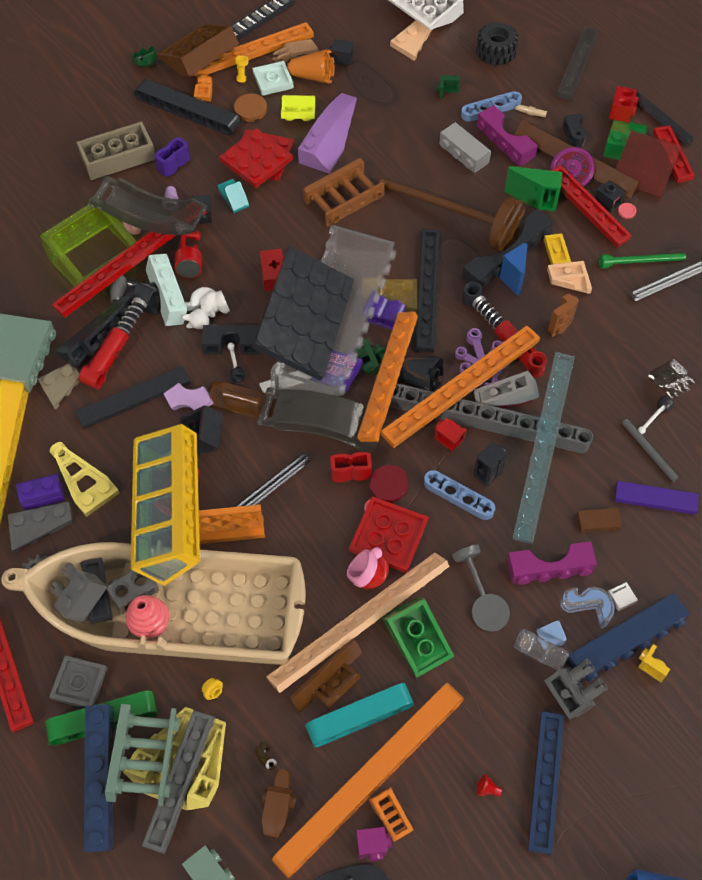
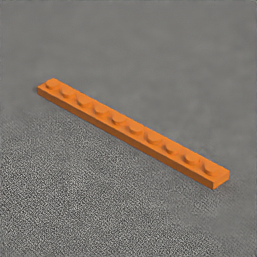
(459, 386)

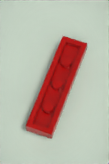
(682, 170)

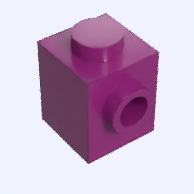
(373, 843)

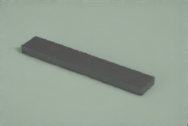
(180, 777)

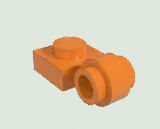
(204, 88)

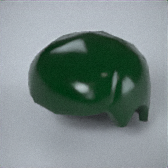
(144, 57)

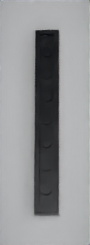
(427, 291)

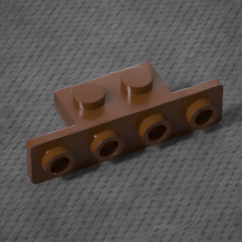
(331, 679)

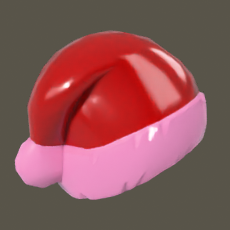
(368, 569)

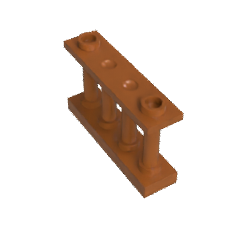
(342, 178)

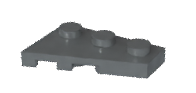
(33, 524)

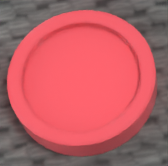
(627, 210)

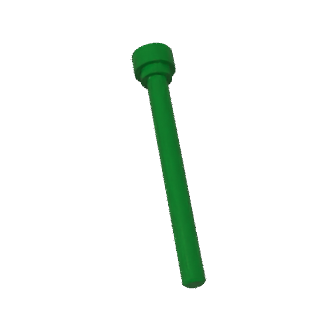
(607, 260)

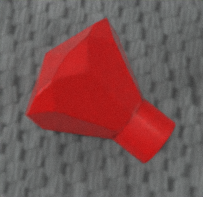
(486, 787)

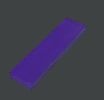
(656, 497)

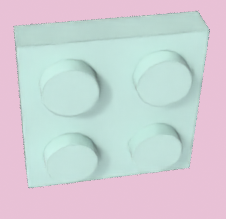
(273, 78)

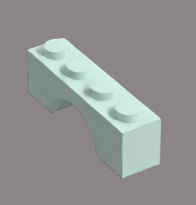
(172, 302)

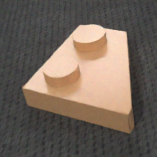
(570, 275)

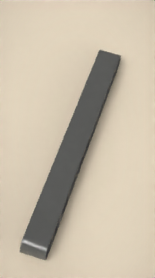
(496, 416)

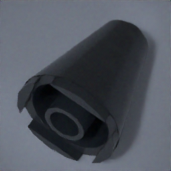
(422, 371)

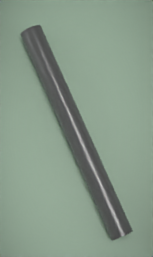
(650, 450)

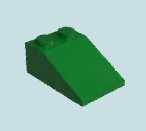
(618, 137)
(418, 636)

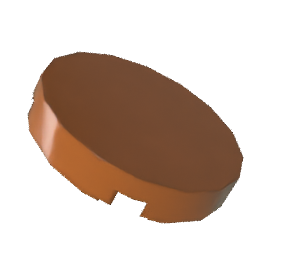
(250, 107)

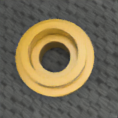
(212, 688)

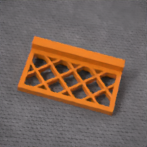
(225, 528)

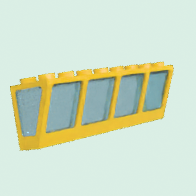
(165, 504)

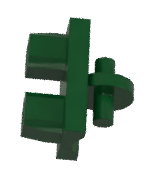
(368, 351)

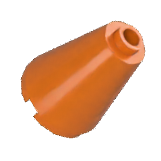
(313, 66)

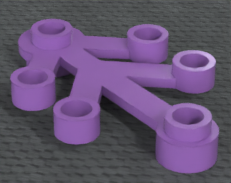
(476, 342)

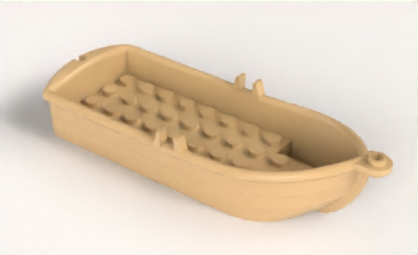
(218, 609)

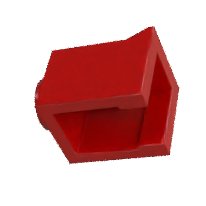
(449, 434)

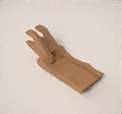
(294, 49)

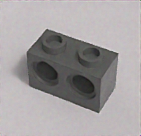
(128, 583)

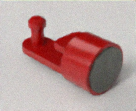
(188, 259)

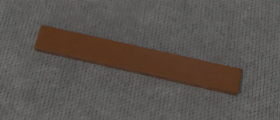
(553, 145)

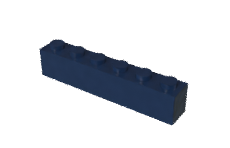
(630, 636)
(98, 754)

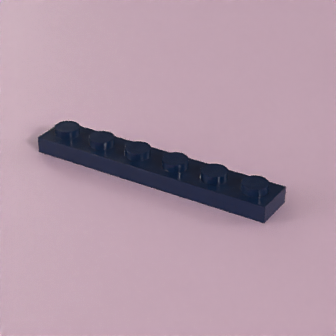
(545, 783)

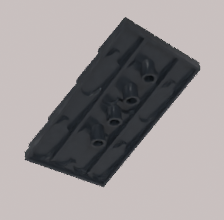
(304, 314)

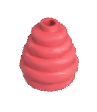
(147, 616)

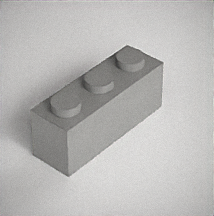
(464, 147)

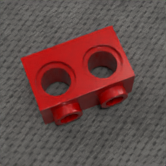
(624, 104)

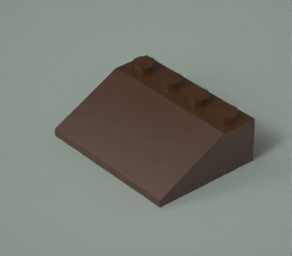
(199, 48)

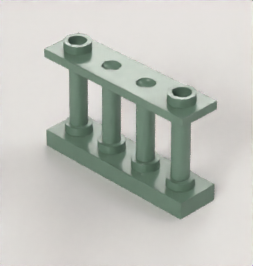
(124, 741)

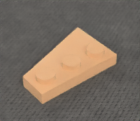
(411, 40)

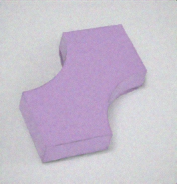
(181, 397)

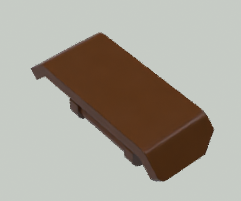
(238, 399)

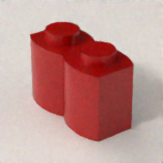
(348, 467)

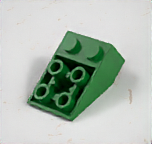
(534, 187)

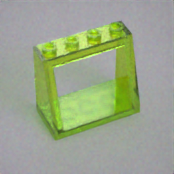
(74, 232)

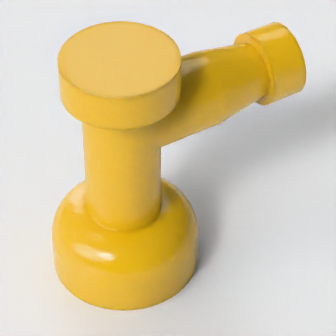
(241, 62)

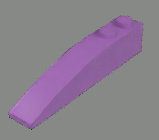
(328, 135)

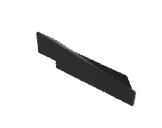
(92, 336)

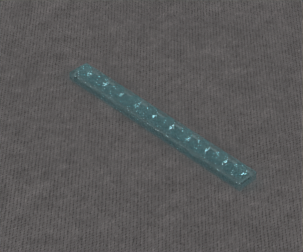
(543, 448)

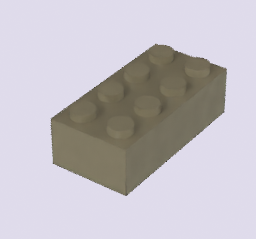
(116, 150)

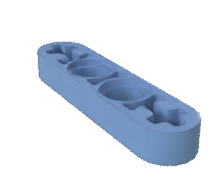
(509, 101)
(461, 491)

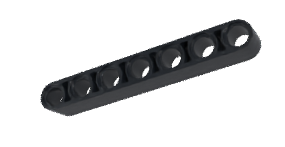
(187, 107)

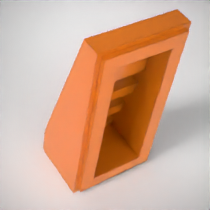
(397, 810)

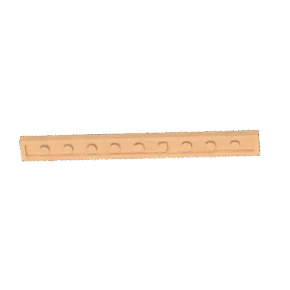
(357, 622)

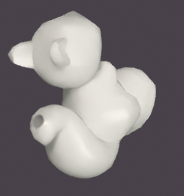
(210, 304)

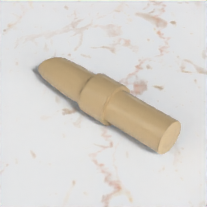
(531, 110)

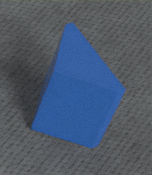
(514, 268)

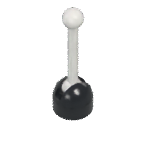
(237, 373)
(664, 405)

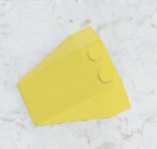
(208, 771)

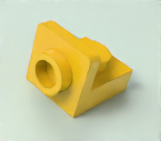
(653, 667)

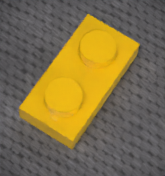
(556, 249)

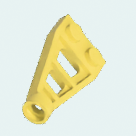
(96, 495)

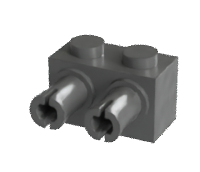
(80, 594)
(571, 693)

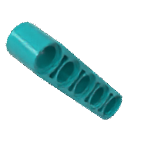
(359, 715)

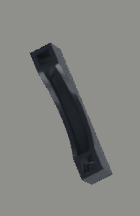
(485, 268)

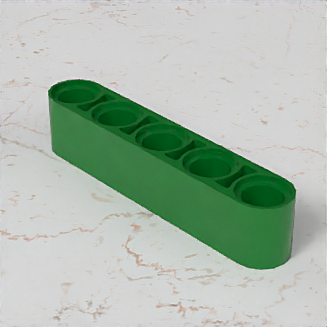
(72, 725)

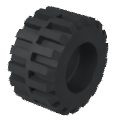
(497, 43)

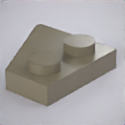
(59, 383)

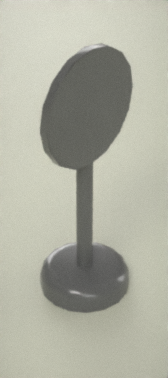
(490, 610)

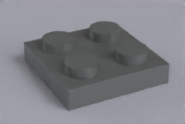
(78, 682)

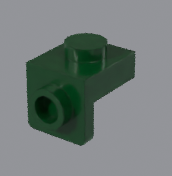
(448, 83)

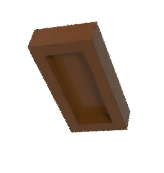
(599, 520)

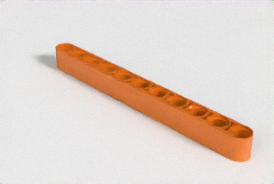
(366, 781)

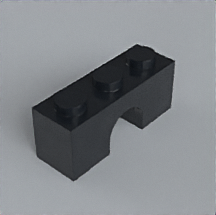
(217, 336)

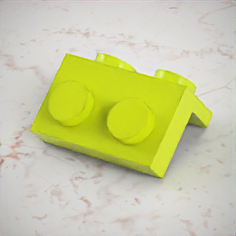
(298, 107)

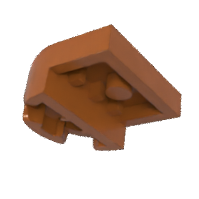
(563, 315)

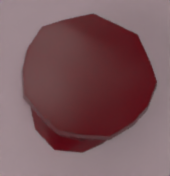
(389, 483)

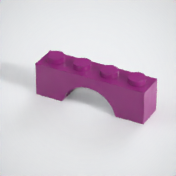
(518, 148)
(526, 567)

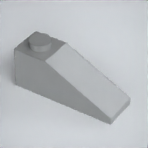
(508, 391)

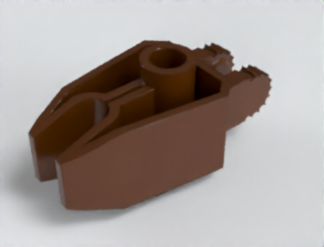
(277, 802)

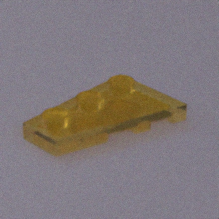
(402, 290)

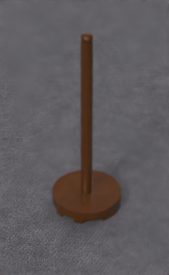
(504, 224)

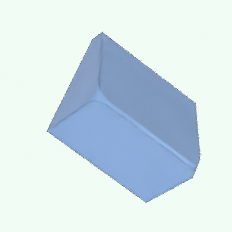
(553, 633)

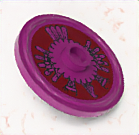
(576, 162)

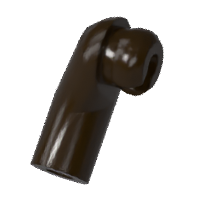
(265, 761)

